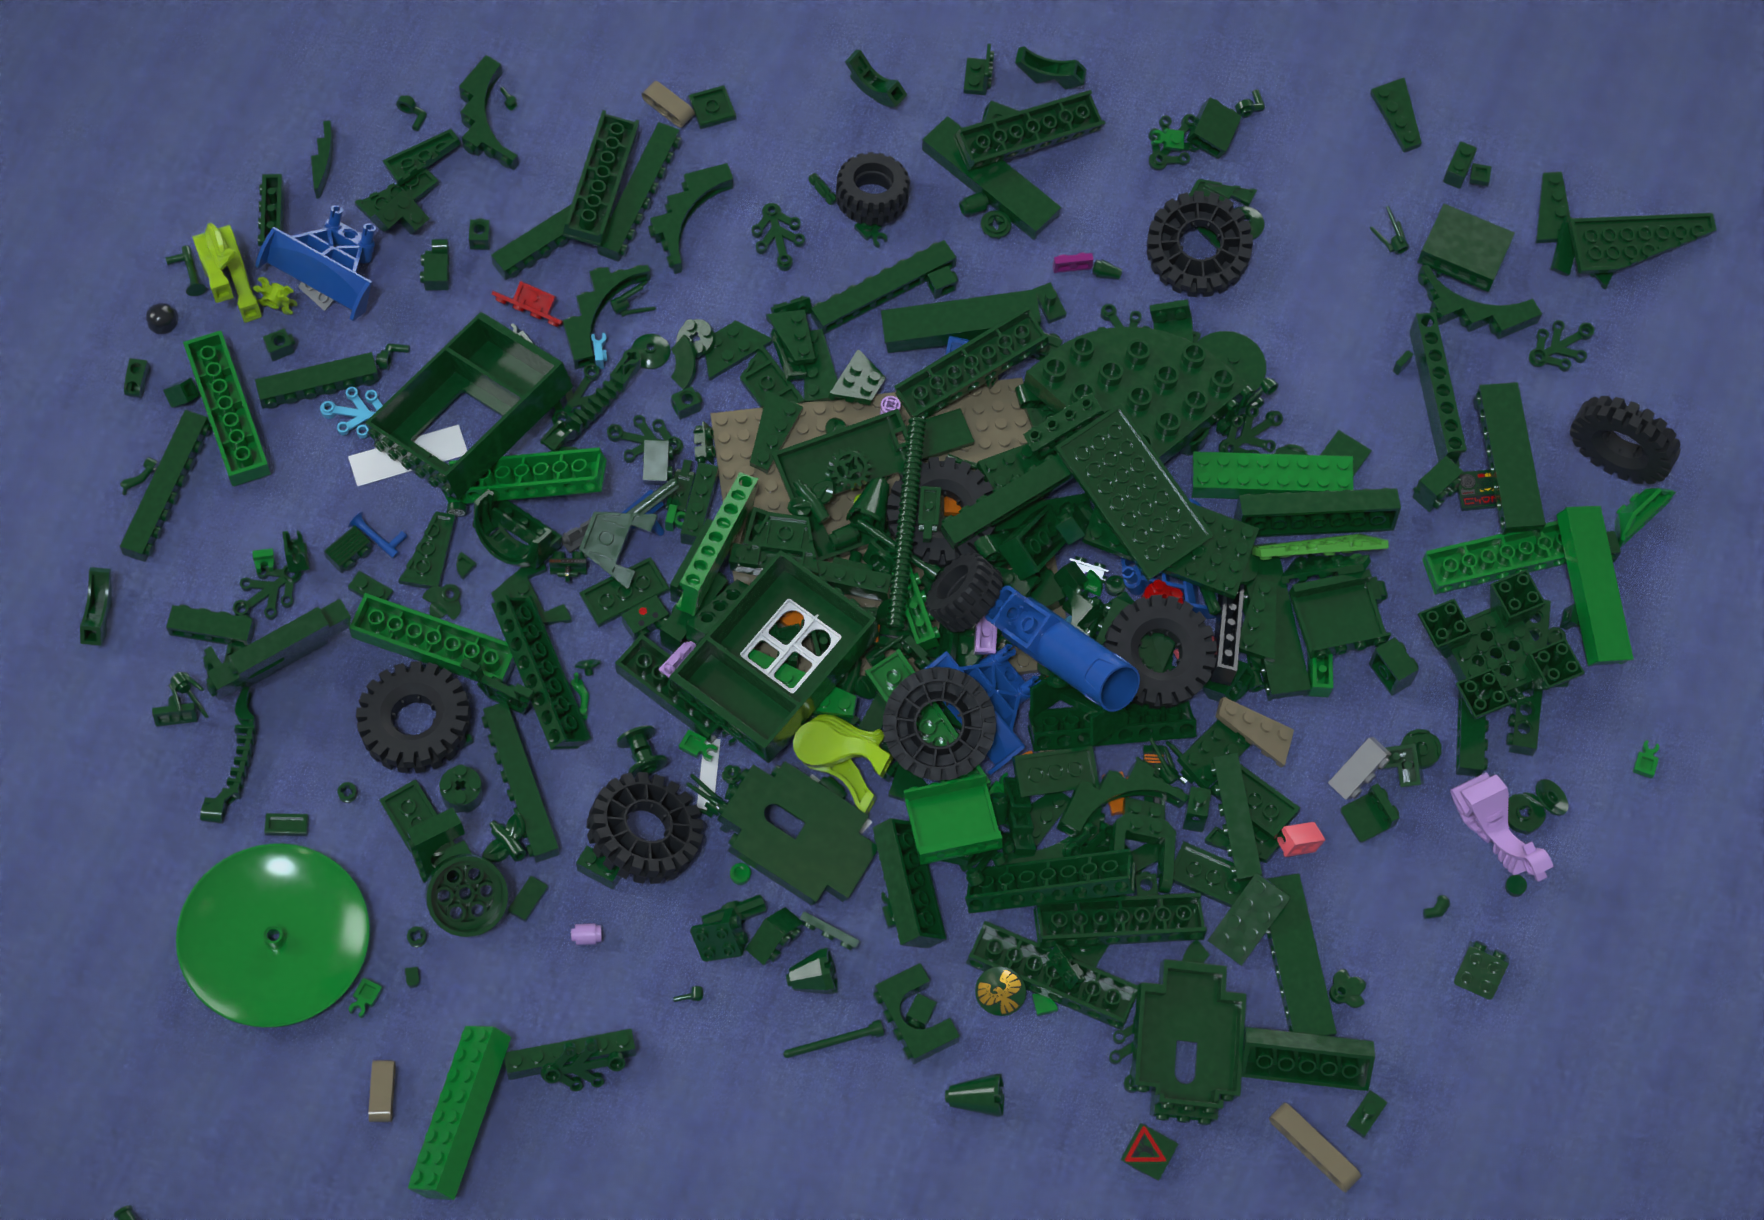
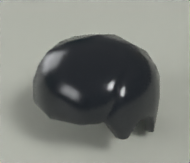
(161, 318)

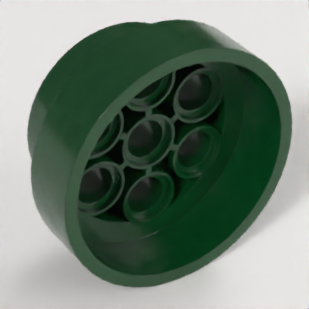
(466, 923)

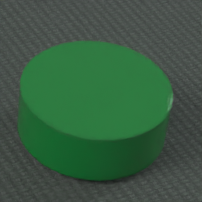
(740, 874)

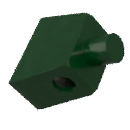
(1196, 806)

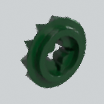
(1000, 218)

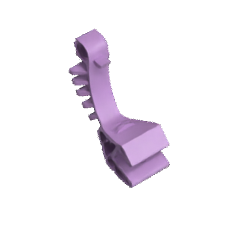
(1485, 811)

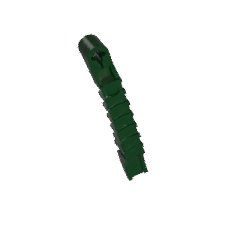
(577, 422)
(214, 809)

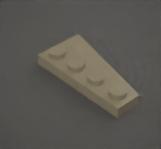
(1263, 732)

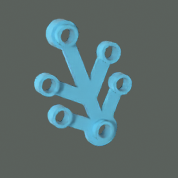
(361, 413)

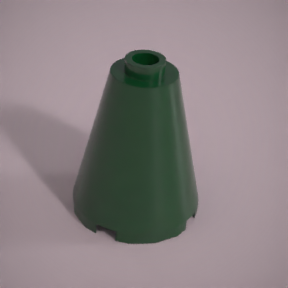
(871, 505)
(978, 1095)

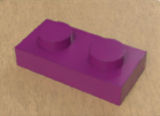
(1069, 263)

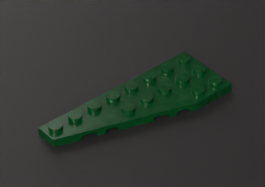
(1623, 241)

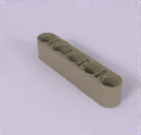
(1315, 1147)

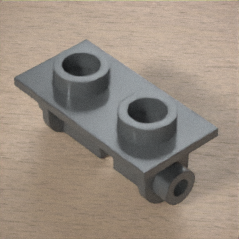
(574, 537)

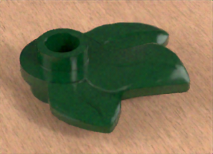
(440, 603)
(1349, 987)

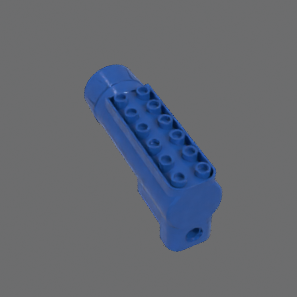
(1065, 650)

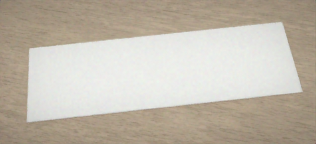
(377, 465)

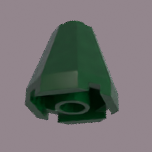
(814, 974)

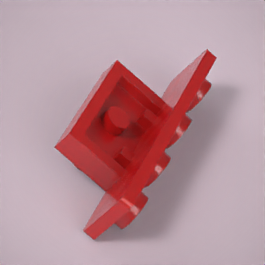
(533, 300)

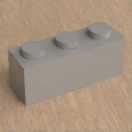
(1360, 768)

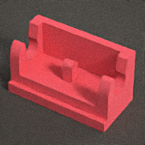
(1300, 839)

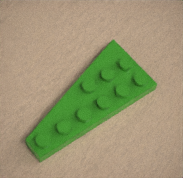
(1326, 545)

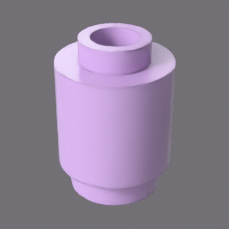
(586, 934)

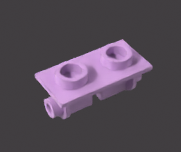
(677, 658)

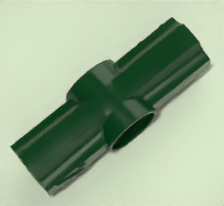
(745, 909)

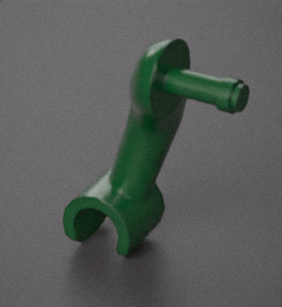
(128, 483)

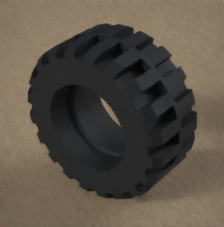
(869, 207)
(964, 592)

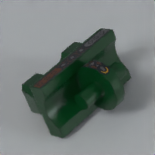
(568, 566)

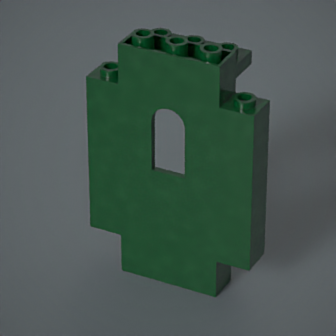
(274, 650)
(826, 851)
(1193, 1008)

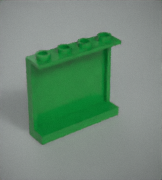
(952, 819)

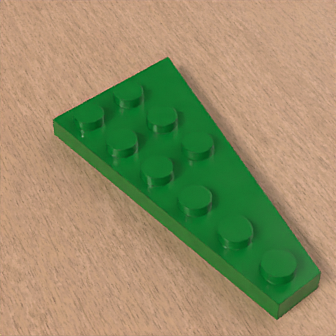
(837, 701)

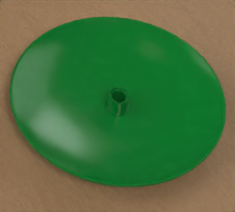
(265, 893)

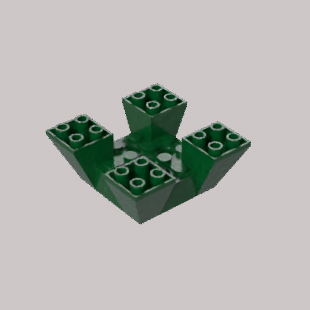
(1460, 642)

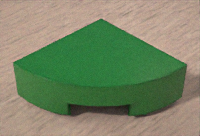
(1094, 583)
(1043, 1005)

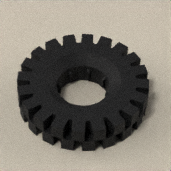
(1199, 274)
(1595, 434)
(955, 482)
(1184, 628)
(401, 689)
(939, 761)
(627, 851)

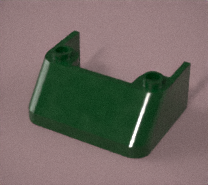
(1054, 689)

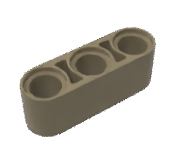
(668, 104)
(382, 1091)

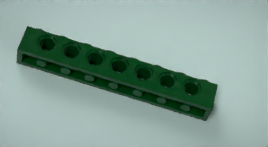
(1527, 743)

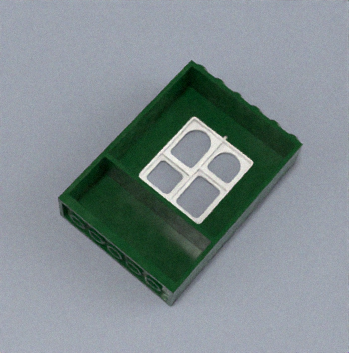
(749, 699)

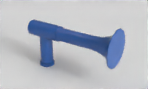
(390, 547)

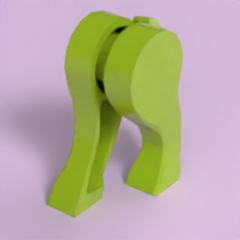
(216, 251)
(828, 746)

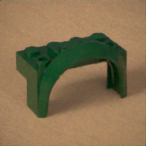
(505, 515)

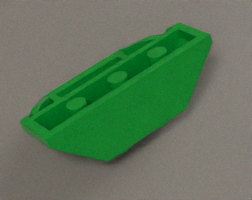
(1640, 512)

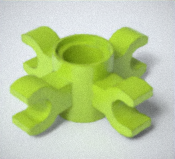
(275, 295)

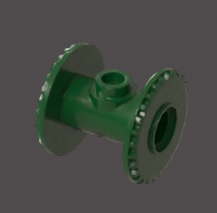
(637, 741)

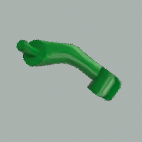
(579, 687)

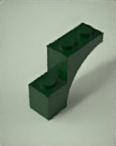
(1041, 69)
(99, 601)
(1083, 611)

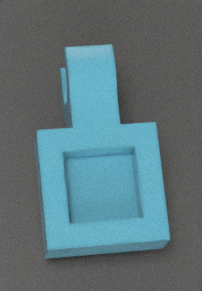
(600, 355)

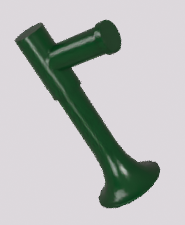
(195, 288)

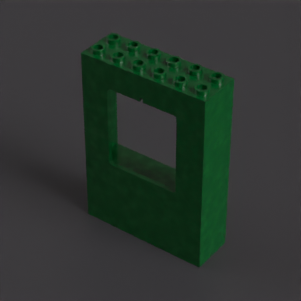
(492, 368)

